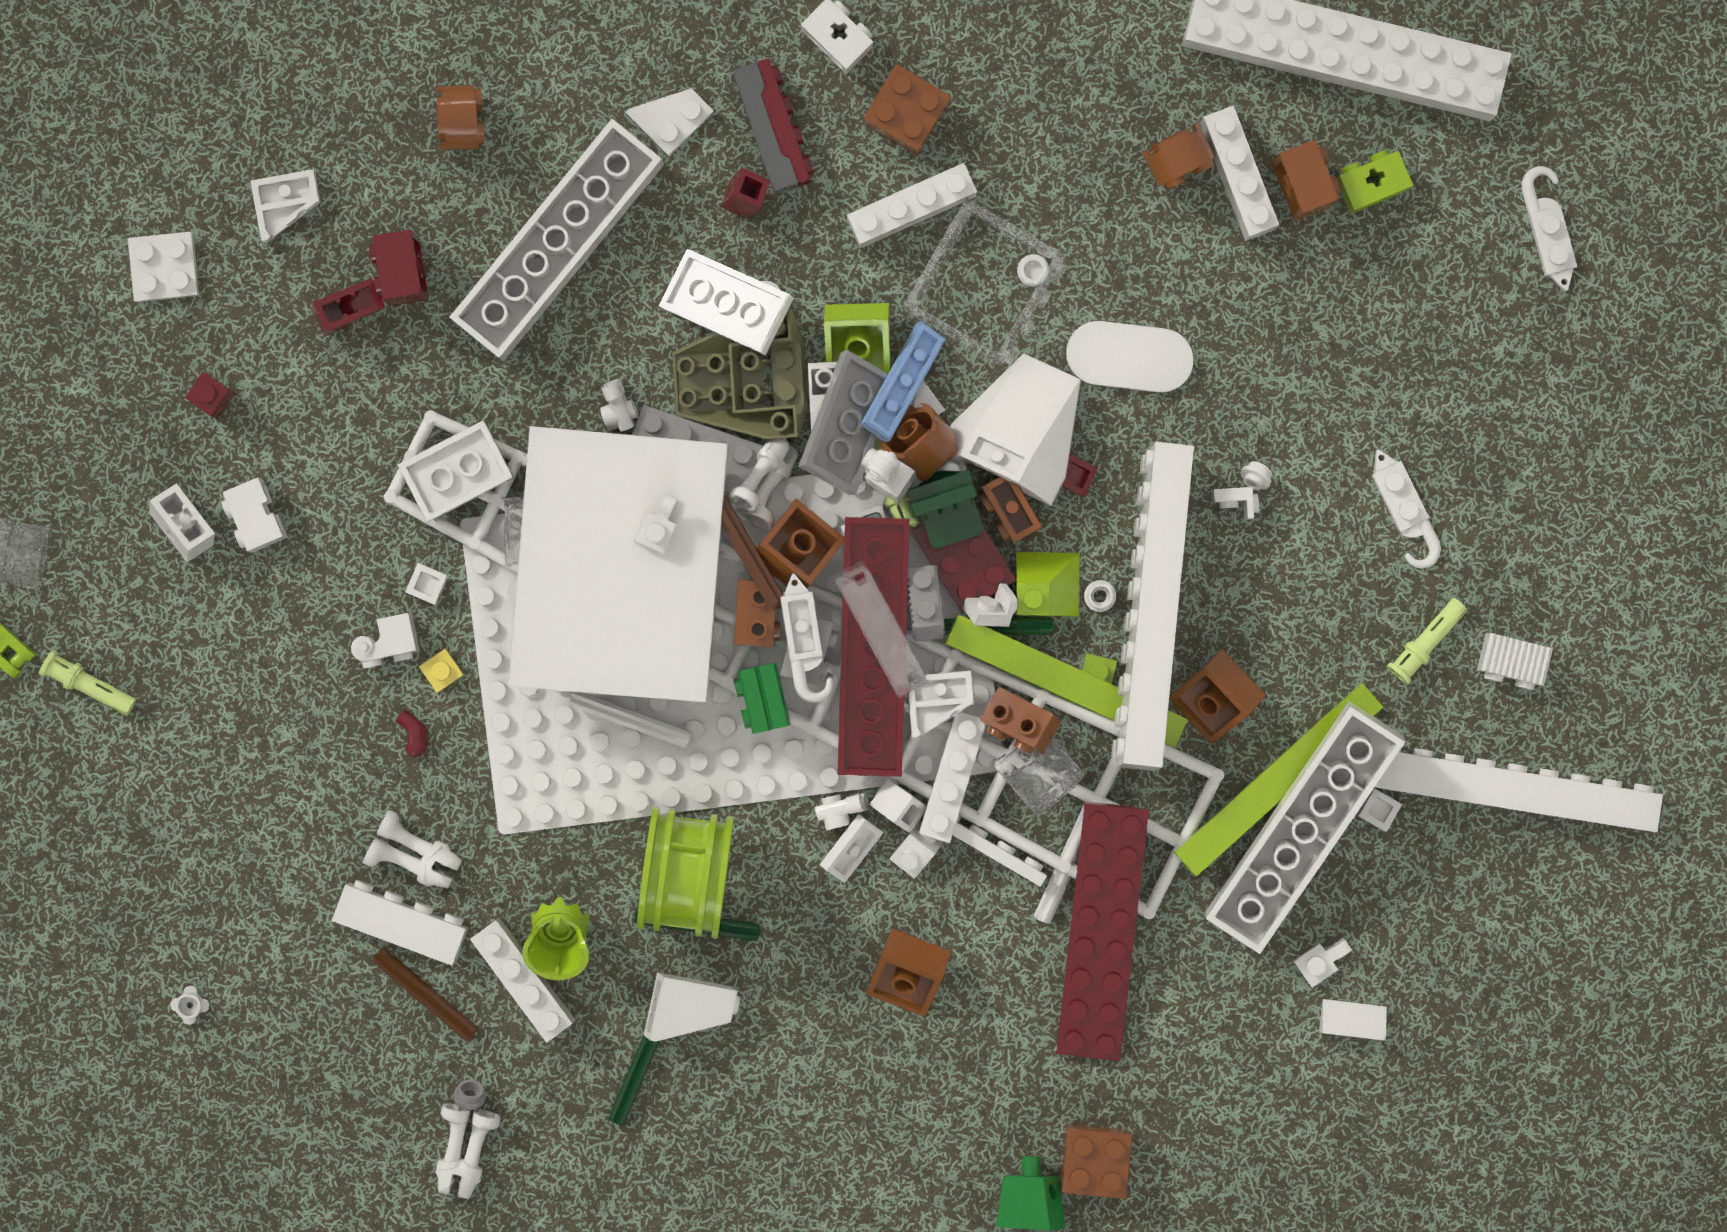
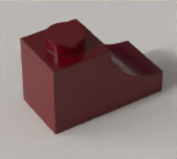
(346, 307)

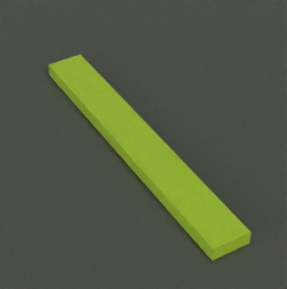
(1046, 672)
(1264, 790)

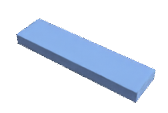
(902, 382)

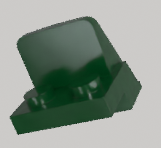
(947, 507)

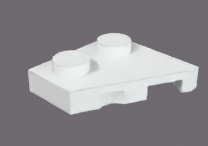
(671, 118)
(283, 200)
(940, 700)

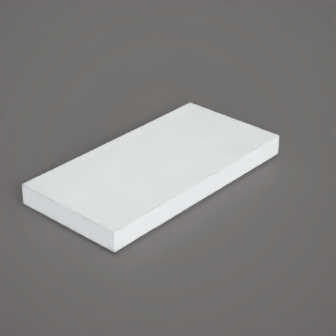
(726, 301)

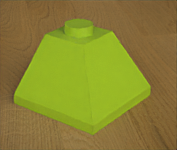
(1047, 584)

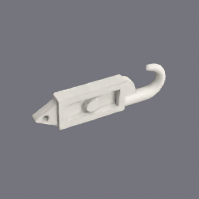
(1549, 229)
(1405, 507)
(803, 638)

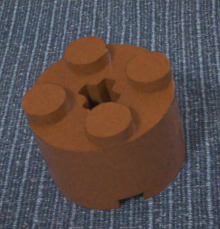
(458, 117)
(1179, 155)
(922, 441)

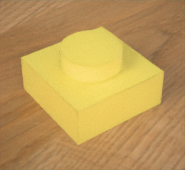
(441, 670)

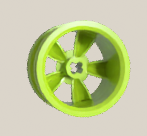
(684, 872)

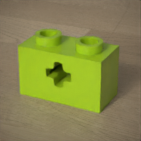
(1392, 175)

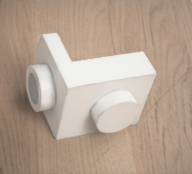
(915, 852)

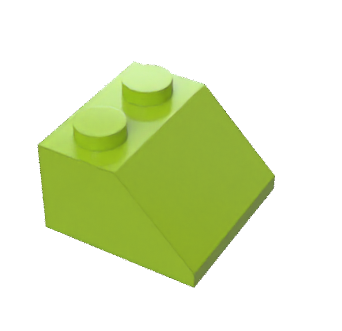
(859, 329)

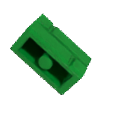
(763, 698)

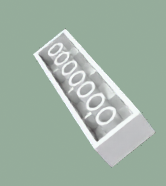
(557, 240)
(1304, 827)

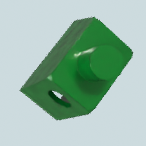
(1031, 1199)

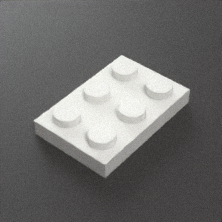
(455, 471)

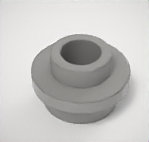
(470, 1095)

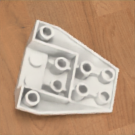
(1022, 427)

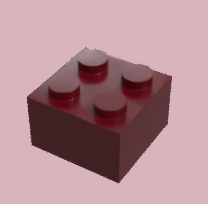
(399, 268)

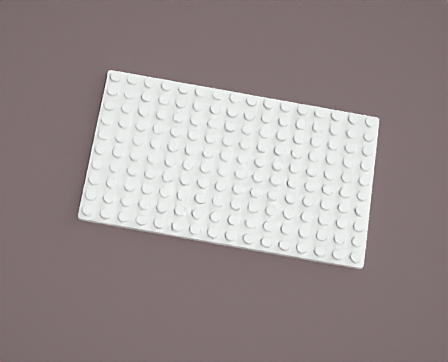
(577, 769)

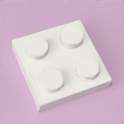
(163, 266)

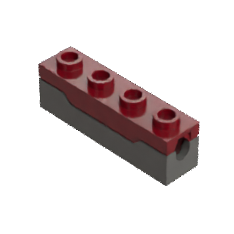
(771, 125)

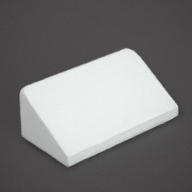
(1353, 1019)

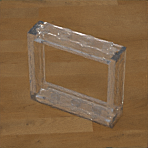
(1024, 322)
(881, 628)

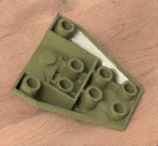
(724, 383)

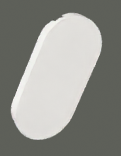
(1129, 356)

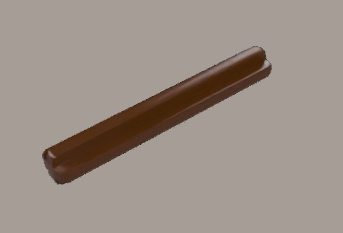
(750, 556)
(425, 994)

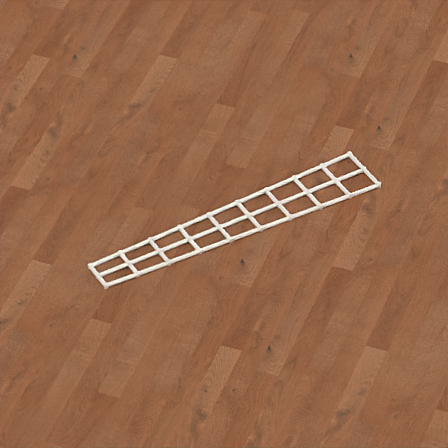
(812, 725)

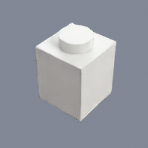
(898, 805)

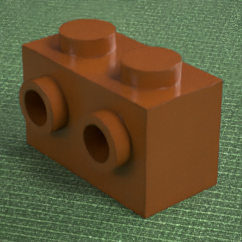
(1011, 509)
(754, 619)
(1019, 721)

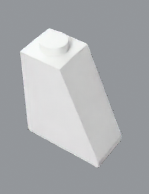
(687, 1006)

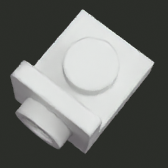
(1231, 496)
(990, 611)

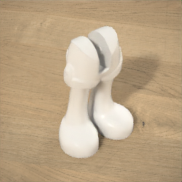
(773, 462)
(427, 875)
(452, 1163)

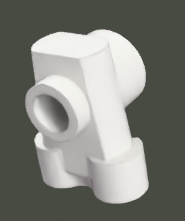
(619, 411)
(835, 811)

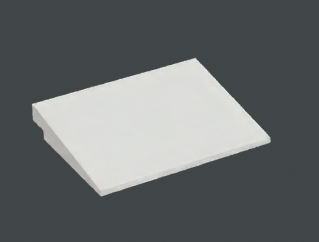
(591, 599)

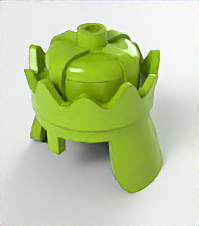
(557, 941)

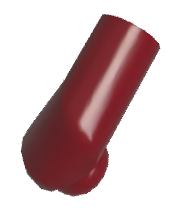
(417, 733)

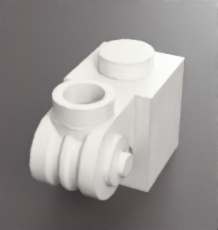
(888, 474)
(396, 639)

